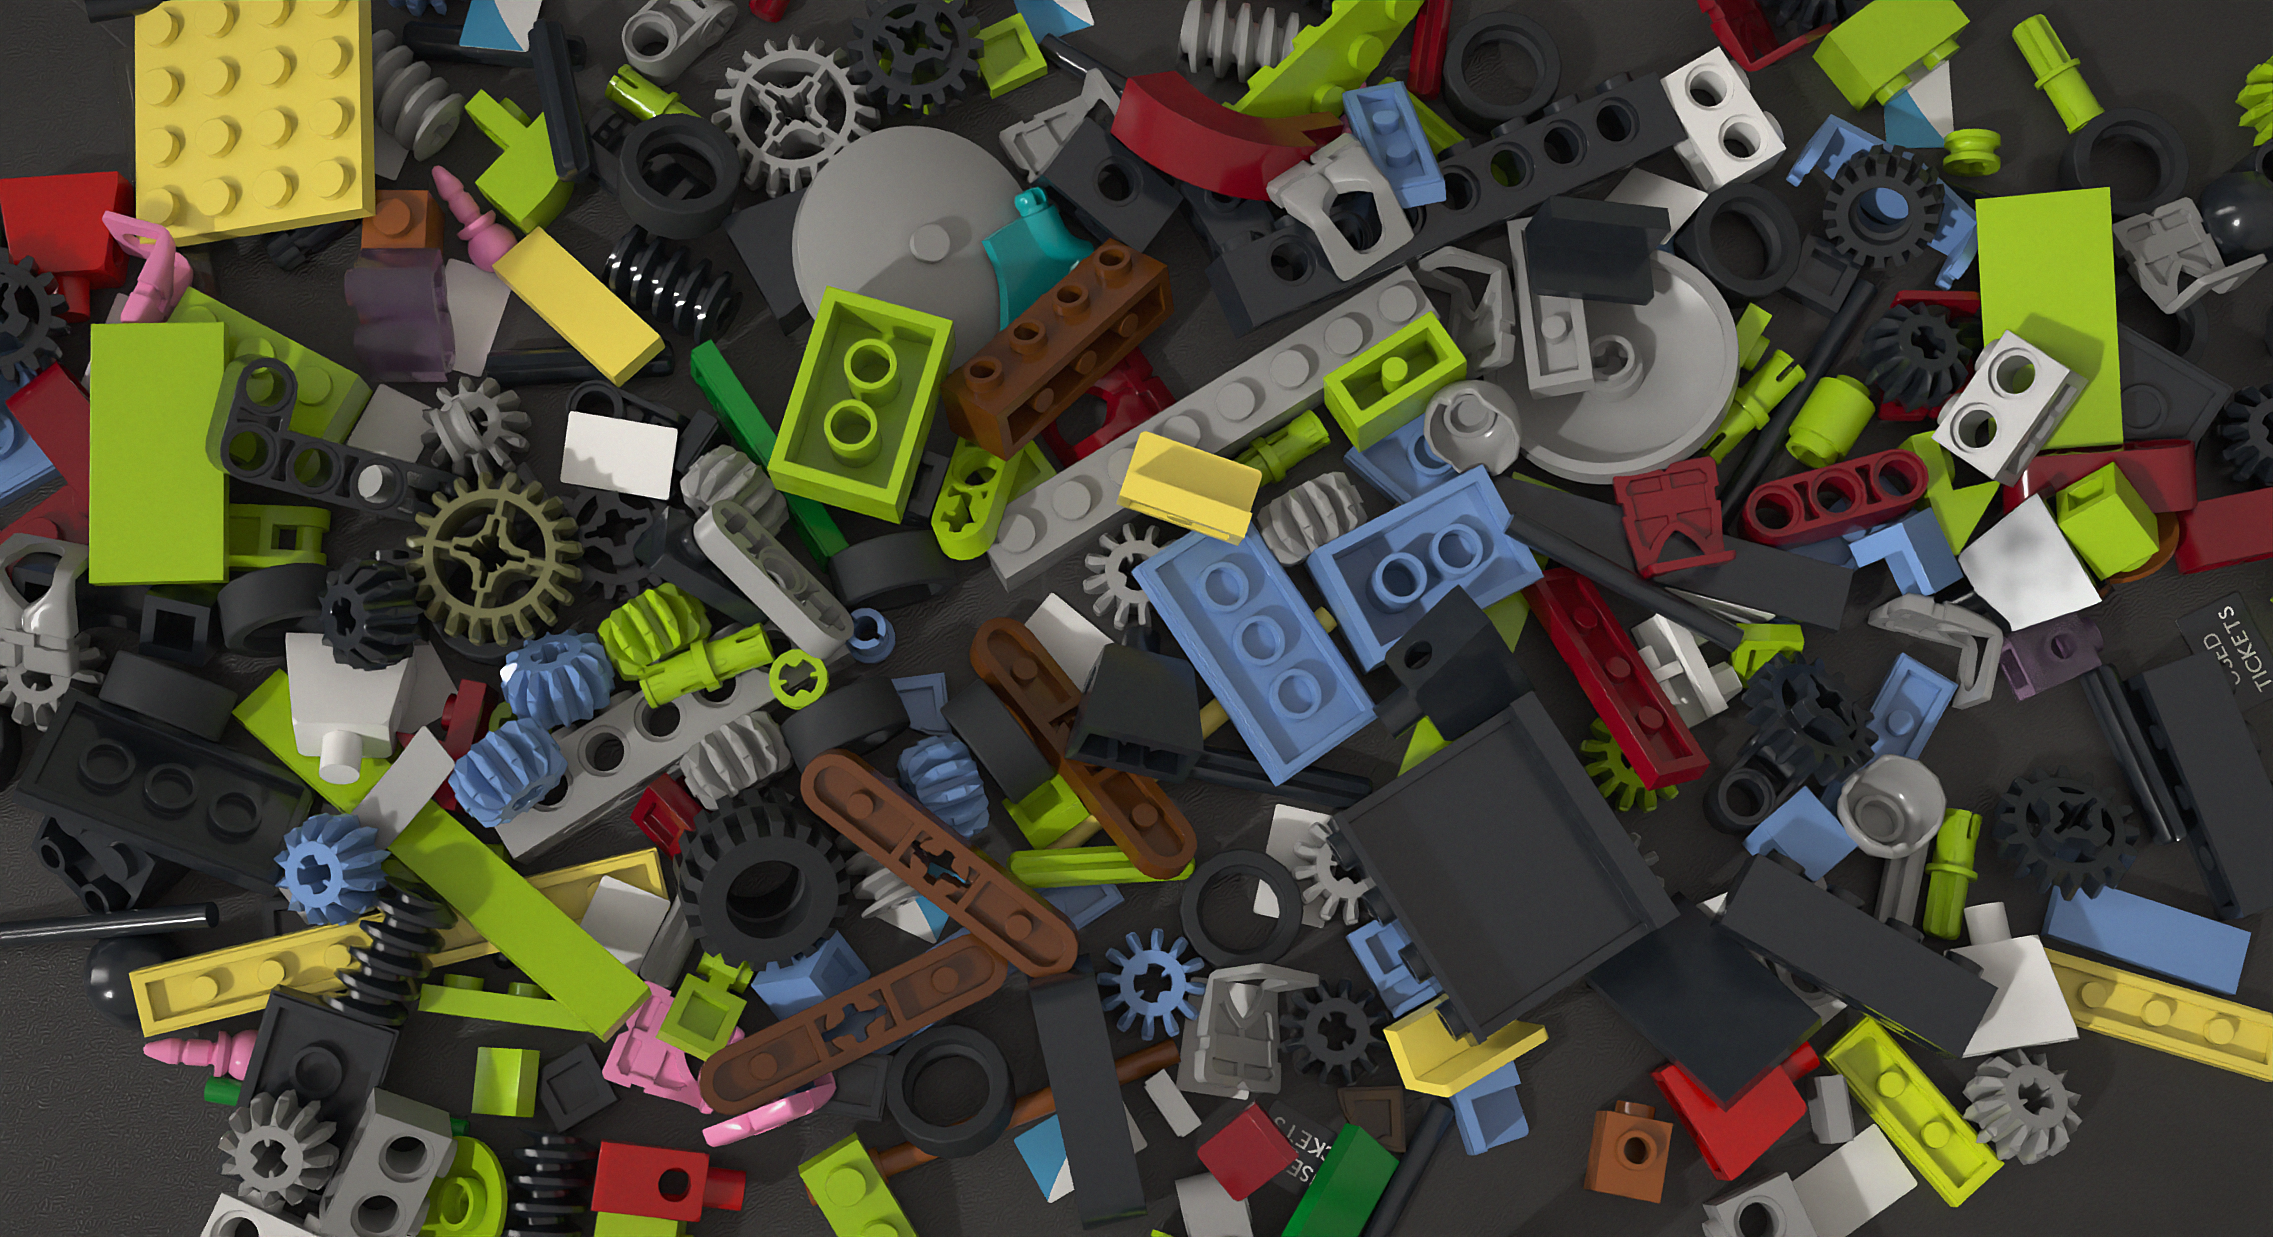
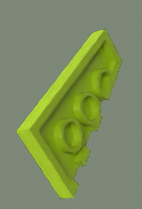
(1328, 60)

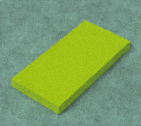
(2053, 284)
(152, 490)

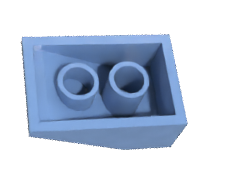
(1408, 559)

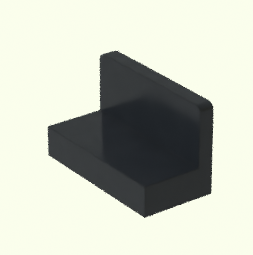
(1594, 249)

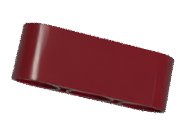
(57, 417)
(2157, 469)
(1853, 481)
(2225, 532)

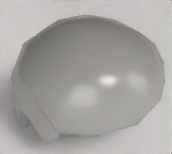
(1473, 426)
(1892, 806)

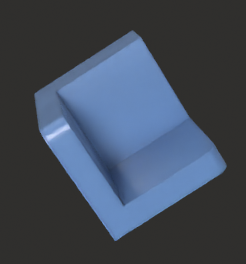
(1914, 553)
(1803, 833)
(811, 979)
(1490, 1111)

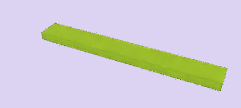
(470, 881)

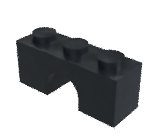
(172, 619)

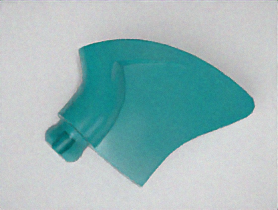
(1032, 253)

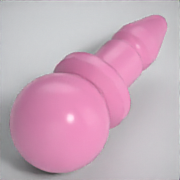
(485, 238)
(226, 1054)

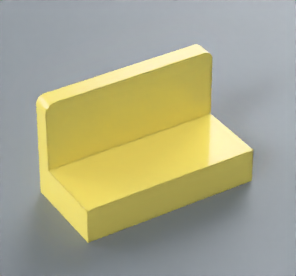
(1190, 488)
(1442, 1067)

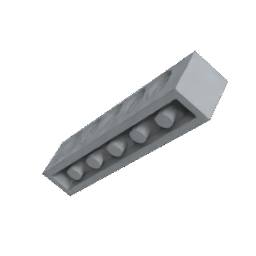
(646, 757)

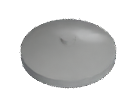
(906, 226)
(1659, 380)

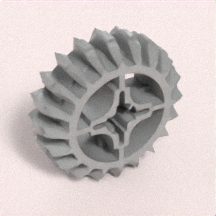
(759, 87)

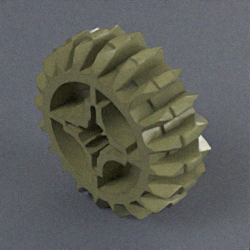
(499, 532)

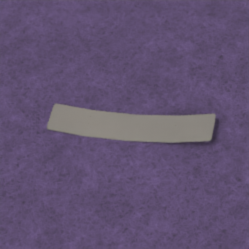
(402, 791)

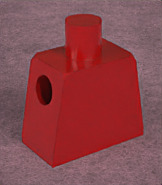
(63, 230)
(1743, 1133)
(630, 1178)

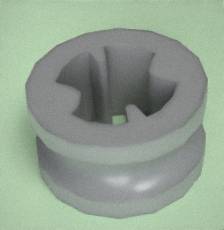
(457, 430)

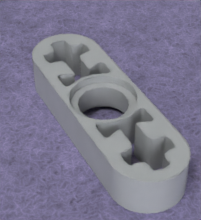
(798, 603)

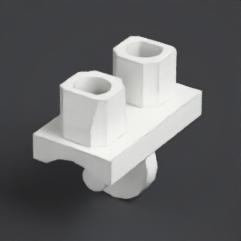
(1682, 671)

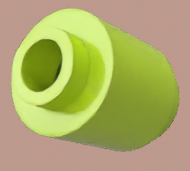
(1830, 421)

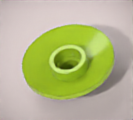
(470, 1196)

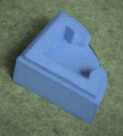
(922, 700)

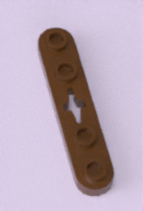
(1045, 705)
(886, 823)
(795, 1053)

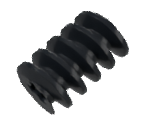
(671, 286)
(393, 956)
(549, 1185)

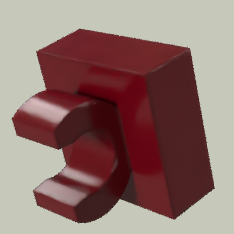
(666, 812)

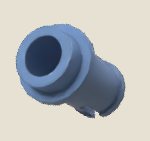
(873, 650)

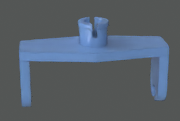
(1957, 228)

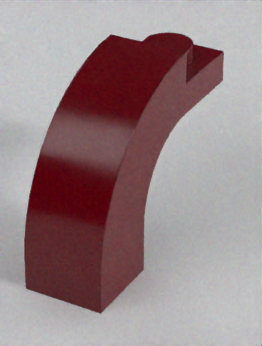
(1210, 144)

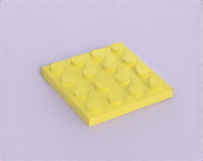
(253, 116)

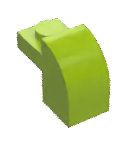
(524, 178)

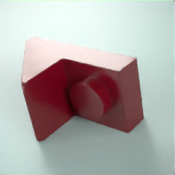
(467, 723)
(1247, 1151)

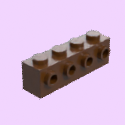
(1057, 349)

